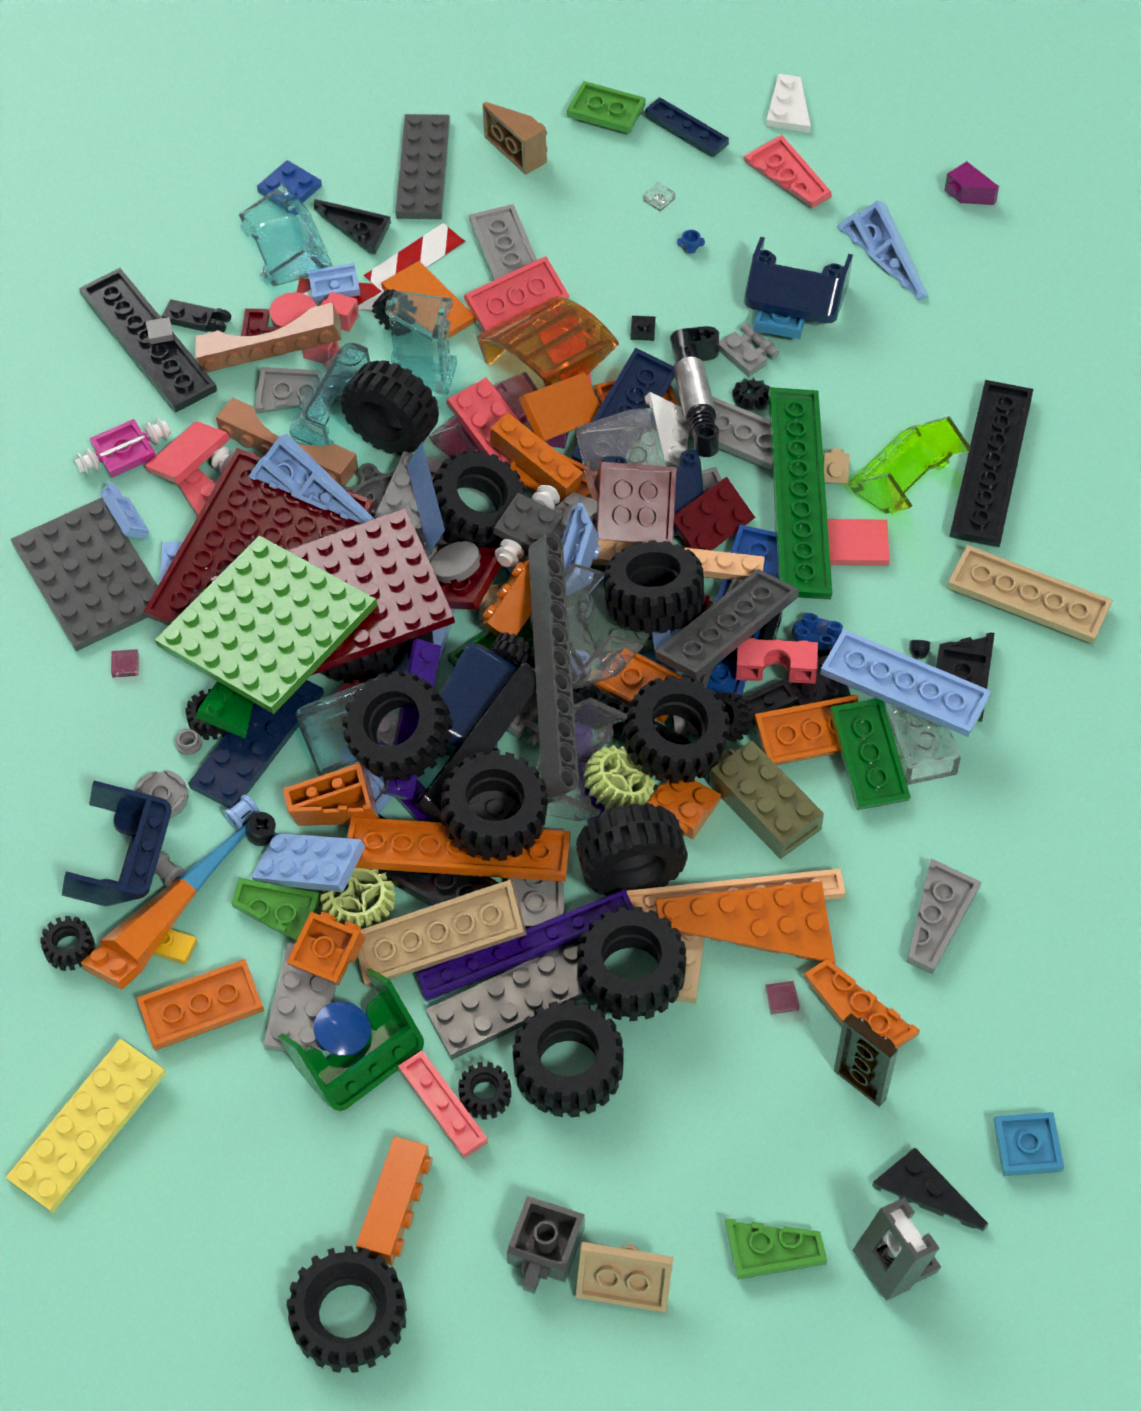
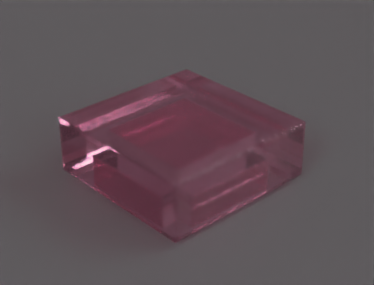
(125, 663)
(782, 997)

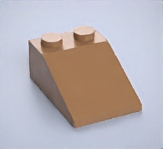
(515, 136)

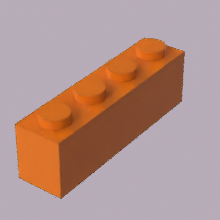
(535, 456)
(394, 1199)

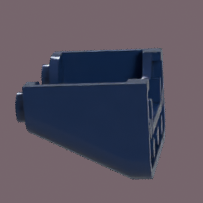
(471, 689)

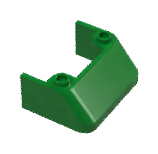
(349, 1078)

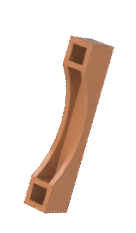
(313, 328)
(245, 427)

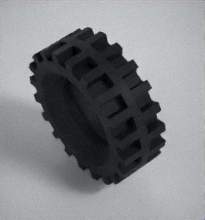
(338, 1271)

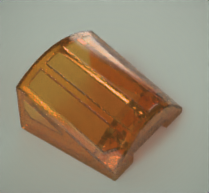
(551, 339)

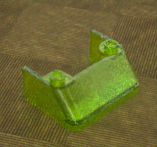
(905, 462)

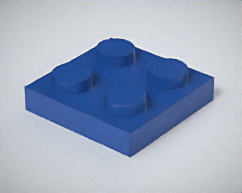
(295, 178)

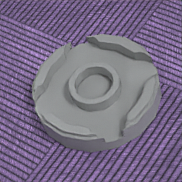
(456, 561)
(166, 786)

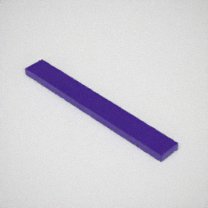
(538, 941)

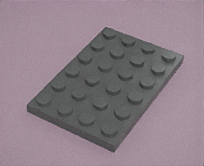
(87, 573)

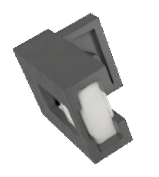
(896, 1251)

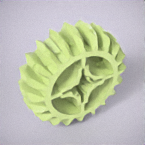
(616, 785)
(369, 887)

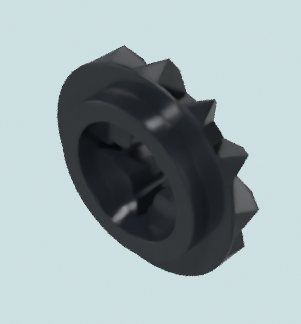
(747, 400)

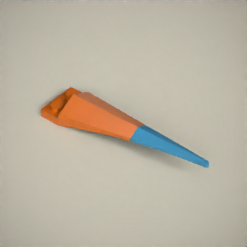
(133, 942)

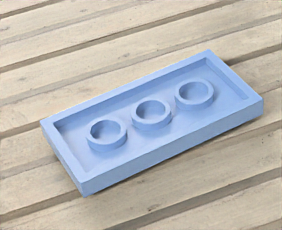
(309, 861)

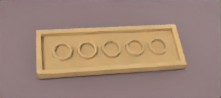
(1030, 594)
(442, 932)

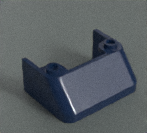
(795, 290)
(137, 816)

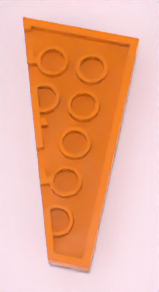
(765, 919)

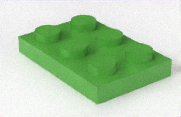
(606, 107)

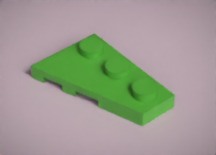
(276, 905)
(772, 1250)

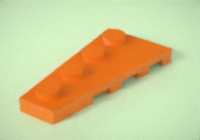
(844, 997)

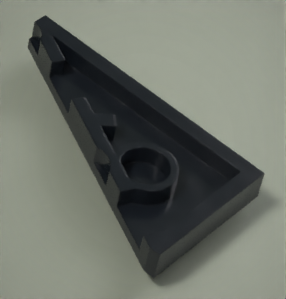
(361, 225)
(924, 1185)

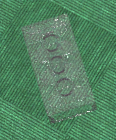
(923, 746)

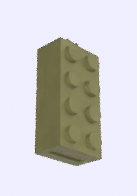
(765, 799)

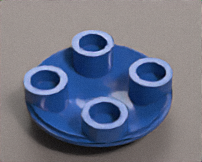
(817, 630)
(342, 1028)

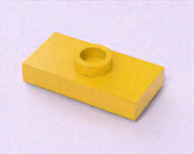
(176, 947)

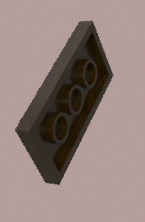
(865, 1059)

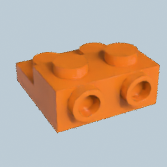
(689, 802)
(326, 947)

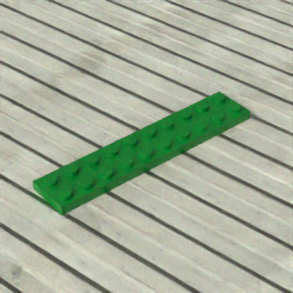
(800, 492)

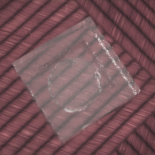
(659, 196)

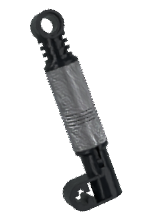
(690, 349)

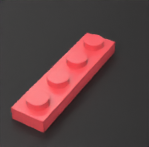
(443, 1104)

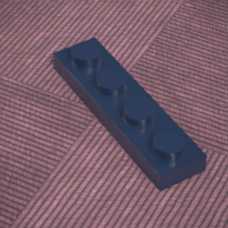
(687, 126)

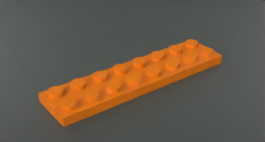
(427, 849)

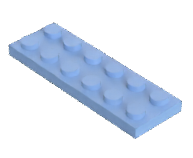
(905, 682)

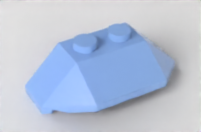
(580, 538)

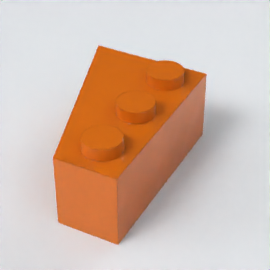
(512, 604)
(332, 798)

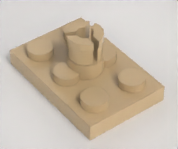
(624, 1276)

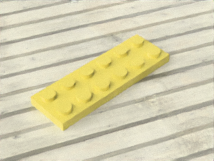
(86, 1125)

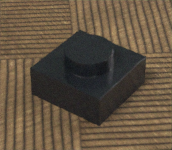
(643, 328)

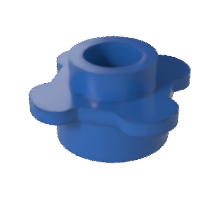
(691, 240)

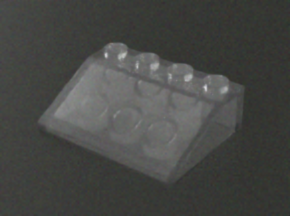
(624, 434)

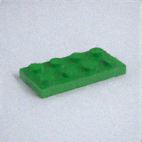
(869, 754)

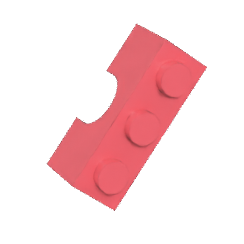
(348, 312)
(796, 657)

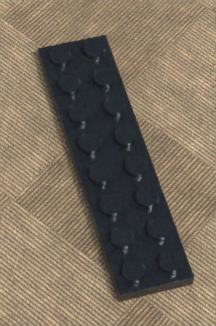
(165, 364)
(991, 463)

